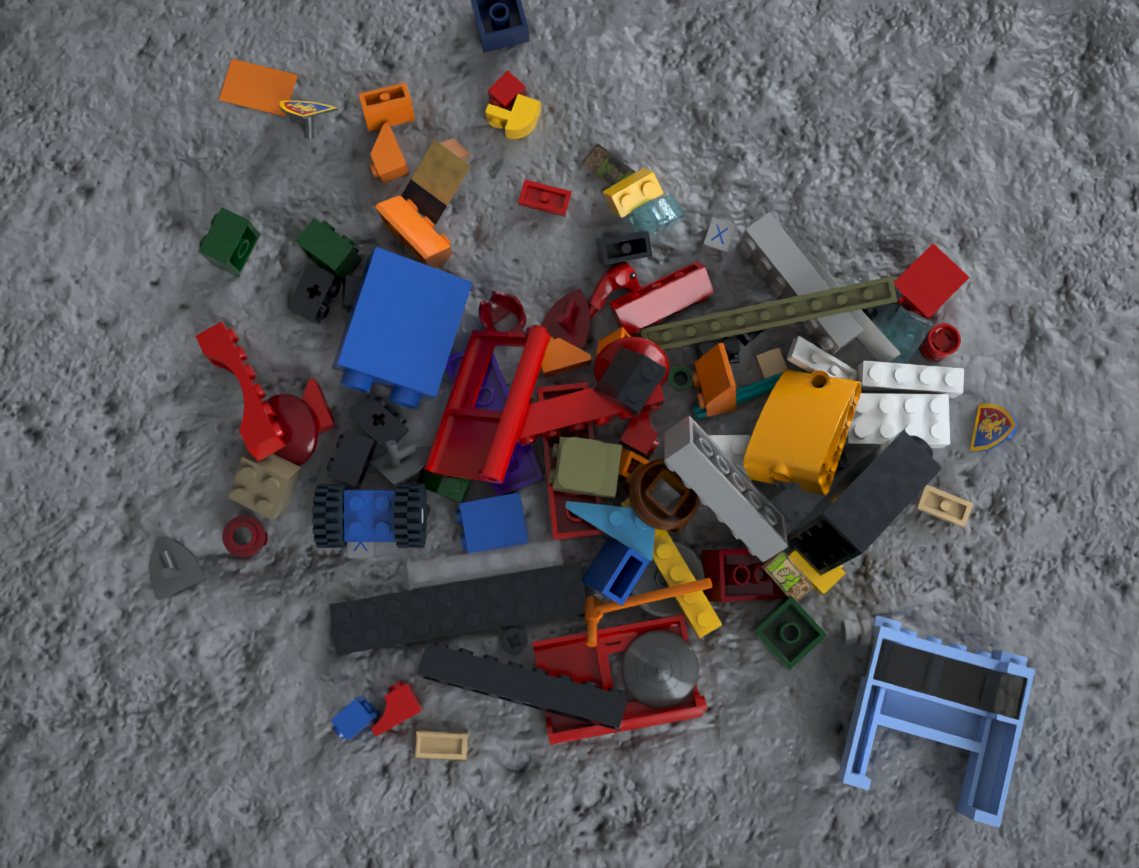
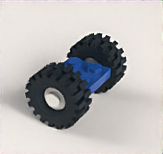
(369, 515)

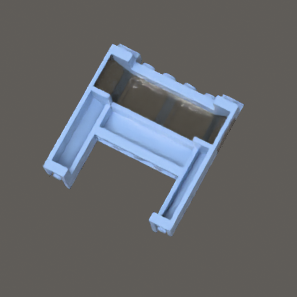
(947, 699)

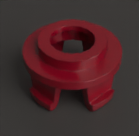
(258, 538)

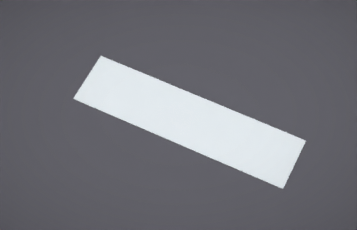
(871, 336)

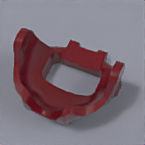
(499, 307)

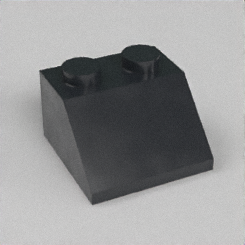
(630, 380)

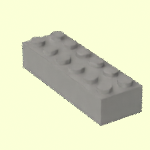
(793, 275)
(725, 489)

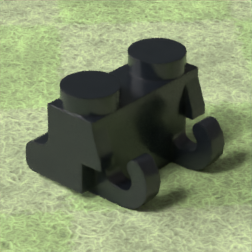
(731, 346)

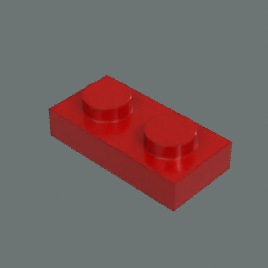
(545, 198)

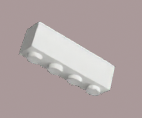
(910, 378)

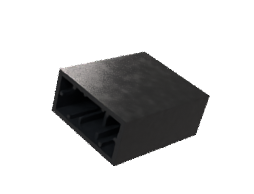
(864, 502)

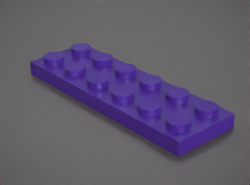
(523, 466)

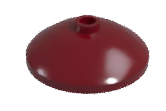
(298, 425)

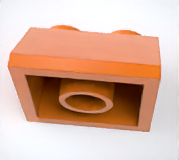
(715, 382)

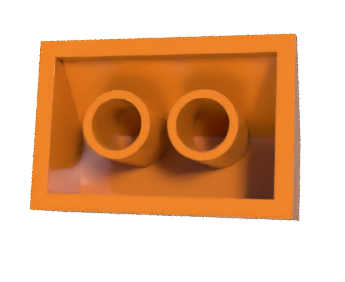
(414, 231)

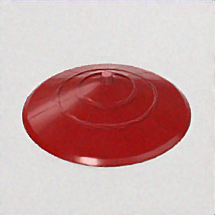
(632, 343)

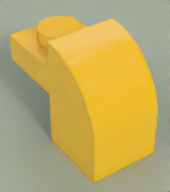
(517, 122)

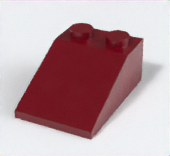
(737, 576)

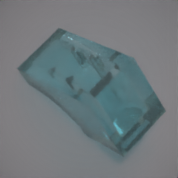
(656, 215)

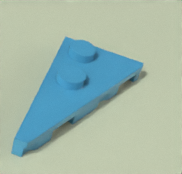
(619, 524)

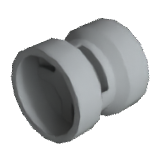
(855, 632)

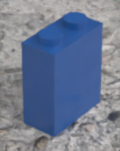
(492, 523)
(615, 571)

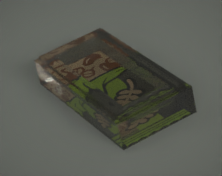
(607, 165)

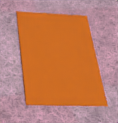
(257, 87)

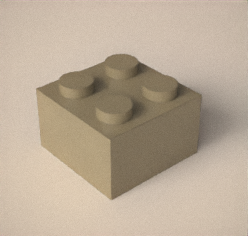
(264, 484)

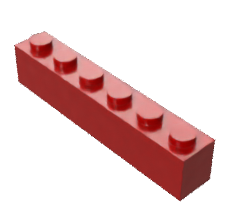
(573, 413)

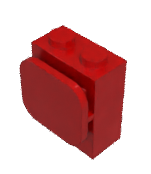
(929, 282)

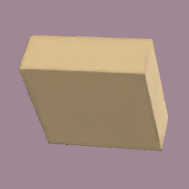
(771, 363)

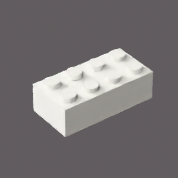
(885, 415)

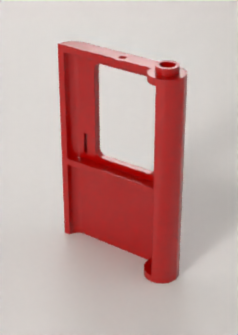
(481, 441)
(575, 659)

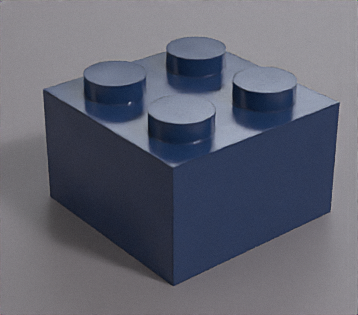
(500, 23)

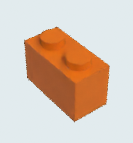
(388, 105)

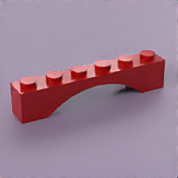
(257, 427)

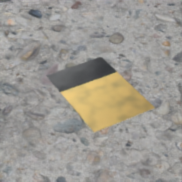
(435, 181)

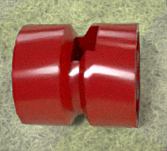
(943, 338)

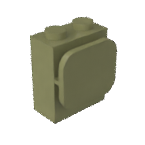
(586, 467)

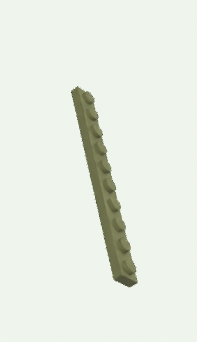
(773, 314)

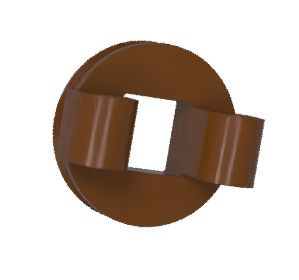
(648, 509)

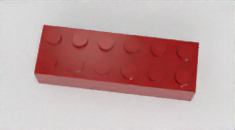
(564, 523)

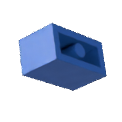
(354, 718)

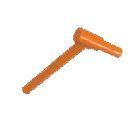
(595, 608)

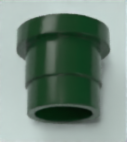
(684, 371)

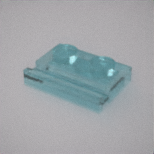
(906, 333)

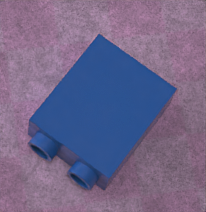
(401, 328)

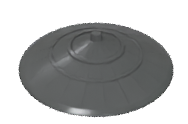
(653, 580)
(660, 669)

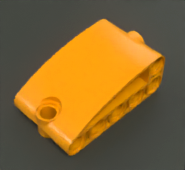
(802, 430)

